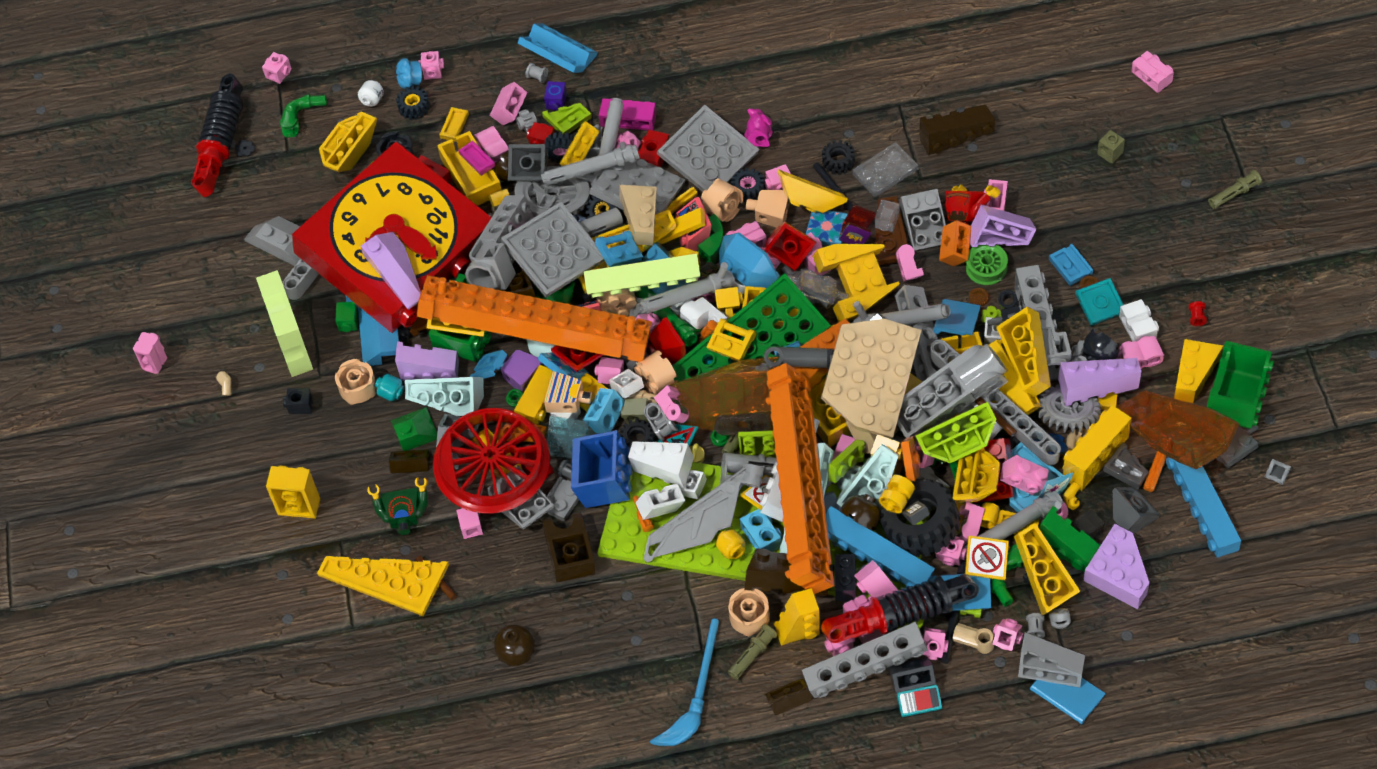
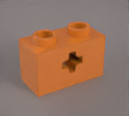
(955, 243)

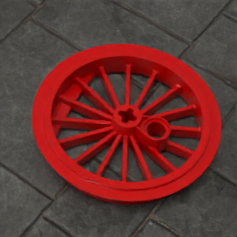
(447, 477)

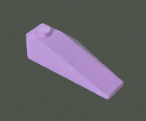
(392, 263)

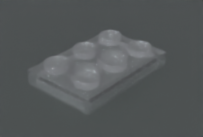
(885, 169)

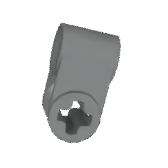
(660, 423)

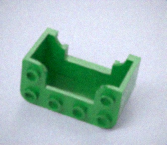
(467, 346)
(1241, 383)

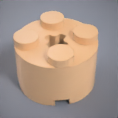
(722, 200)
(618, 303)
(655, 372)
(355, 381)
(748, 611)

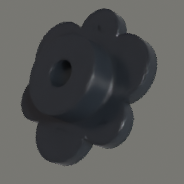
(245, 148)

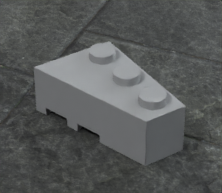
(1050, 662)

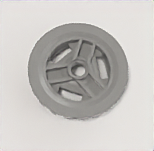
(571, 192)

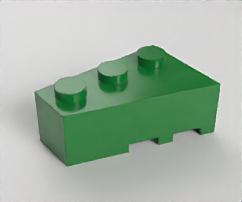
(1067, 542)

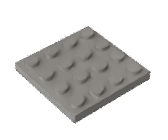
(707, 150)
(638, 174)
(553, 249)

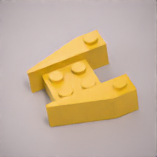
(858, 274)

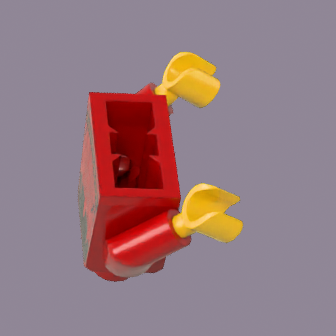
(964, 204)

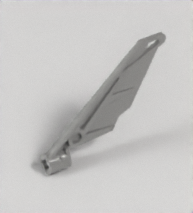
(705, 517)

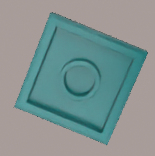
(1099, 301)

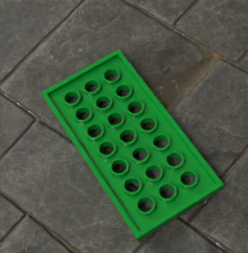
(754, 311)

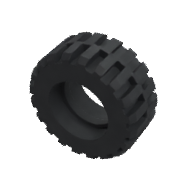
(934, 533)

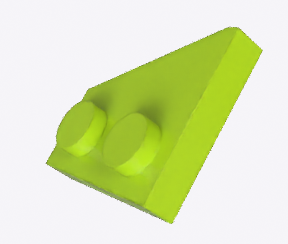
(568, 118)

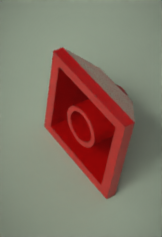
(789, 245)
(667, 341)
(575, 358)

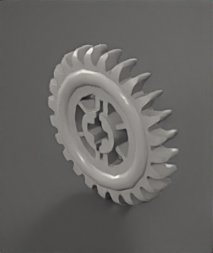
(1067, 416)

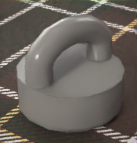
(1059, 615)

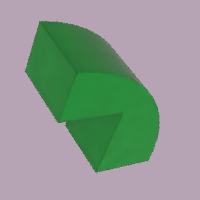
(710, 247)

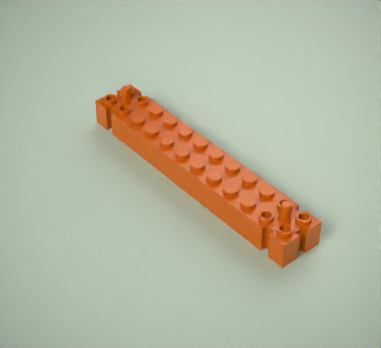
(534, 318)
(799, 479)

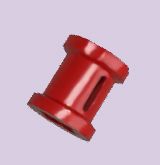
(1197, 313)

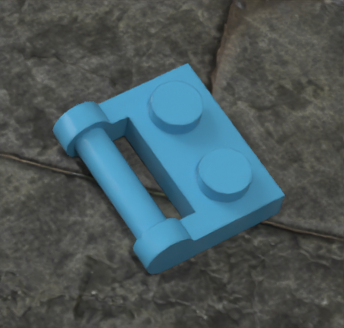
(620, 254)

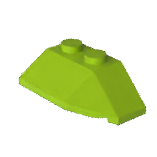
(959, 434)

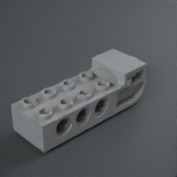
(490, 260)
(1032, 294)
(951, 389)

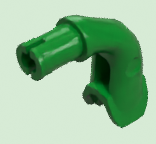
(289, 121)
(999, 586)

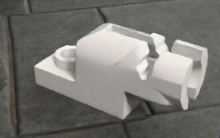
(697, 312)

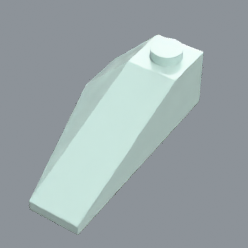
(450, 395)

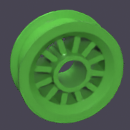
(986, 264)

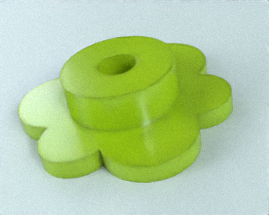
(990, 312)

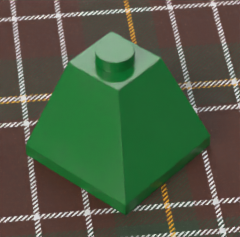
(414, 429)

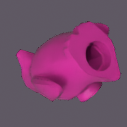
(758, 128)

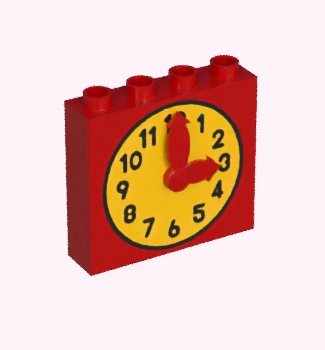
(398, 197)

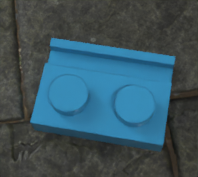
(1070, 264)
(489, 363)

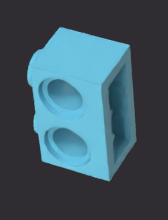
(604, 410)
(757, 534)

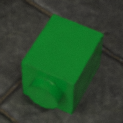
(346, 316)

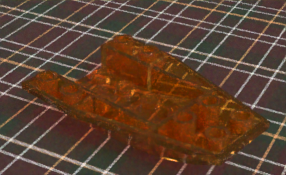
(726, 391)
(1180, 428)

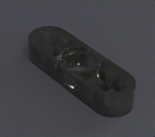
(733, 429)

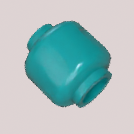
(389, 387)

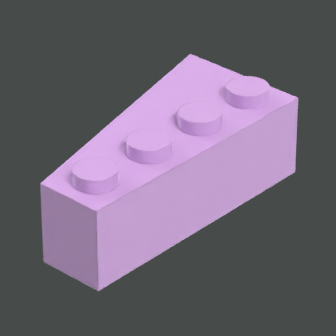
(1097, 378)

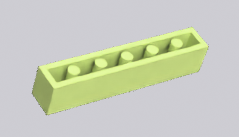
(642, 274)

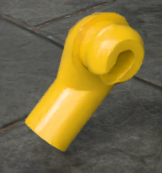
(1069, 496)

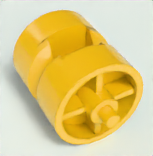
(896, 494)

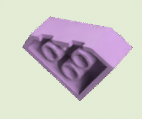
(1119, 568)

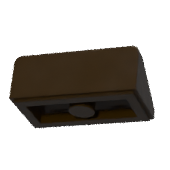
(409, 461)
(788, 696)

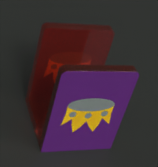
(855, 225)

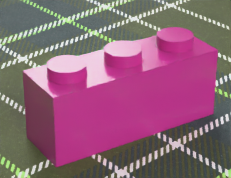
(634, 115)

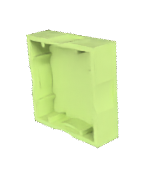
(284, 323)

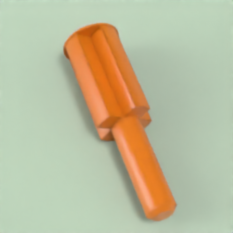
(707, 330)
(645, 524)

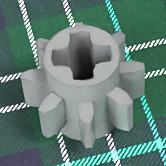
(525, 120)

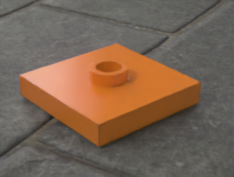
(910, 458)

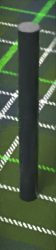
(828, 180)

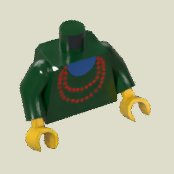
(401, 507)

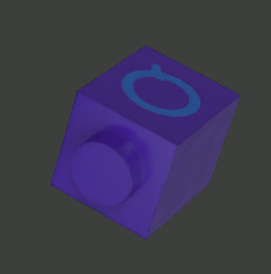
(555, 95)

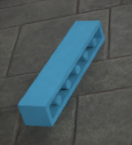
(1206, 507)
(870, 546)

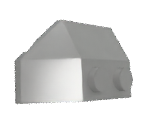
(275, 238)

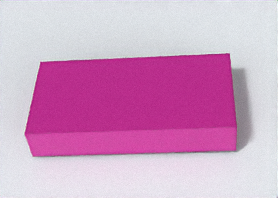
(477, 158)

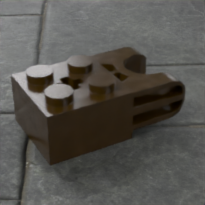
(569, 549)

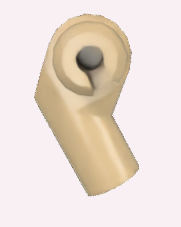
(225, 381)
(1072, 438)

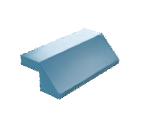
(558, 48)
(375, 339)

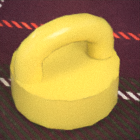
(698, 453)

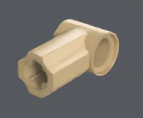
(972, 637)

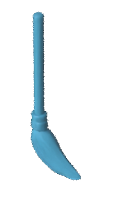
(690, 721)

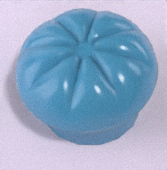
(408, 73)

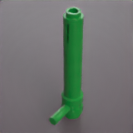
(684, 330)

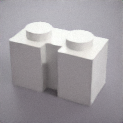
(1137, 320)
(659, 503)

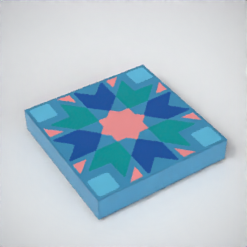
(826, 226)
(557, 365)

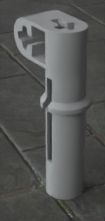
(602, 222)
(735, 462)

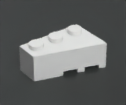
(662, 460)

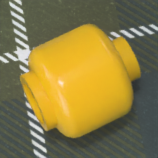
(731, 544)

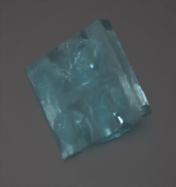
(562, 432)

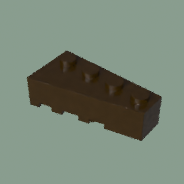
(768, 571)

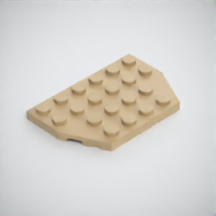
(871, 373)

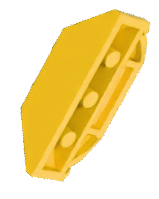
(348, 142)
(809, 194)
(976, 477)

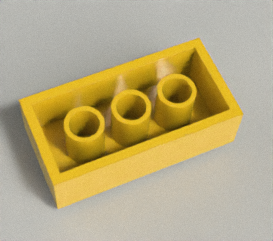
(1097, 446)

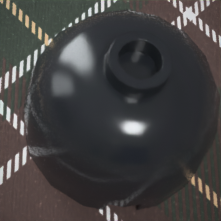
(1100, 347)

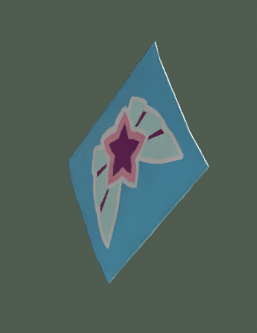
(1057, 484)

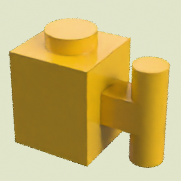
(728, 300)

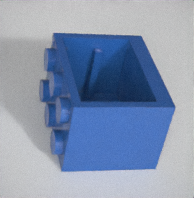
(601, 469)

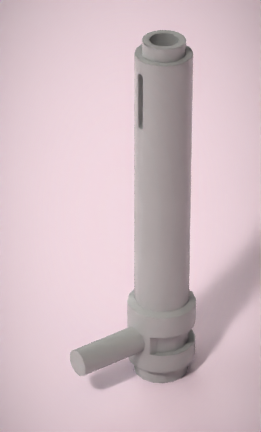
(609, 135)
(619, 157)
(713, 282)
(908, 316)
(1021, 519)

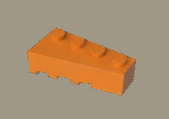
(824, 340)

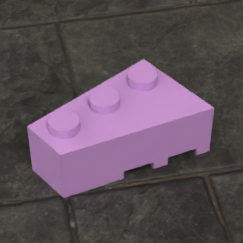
(1000, 227)
(426, 364)

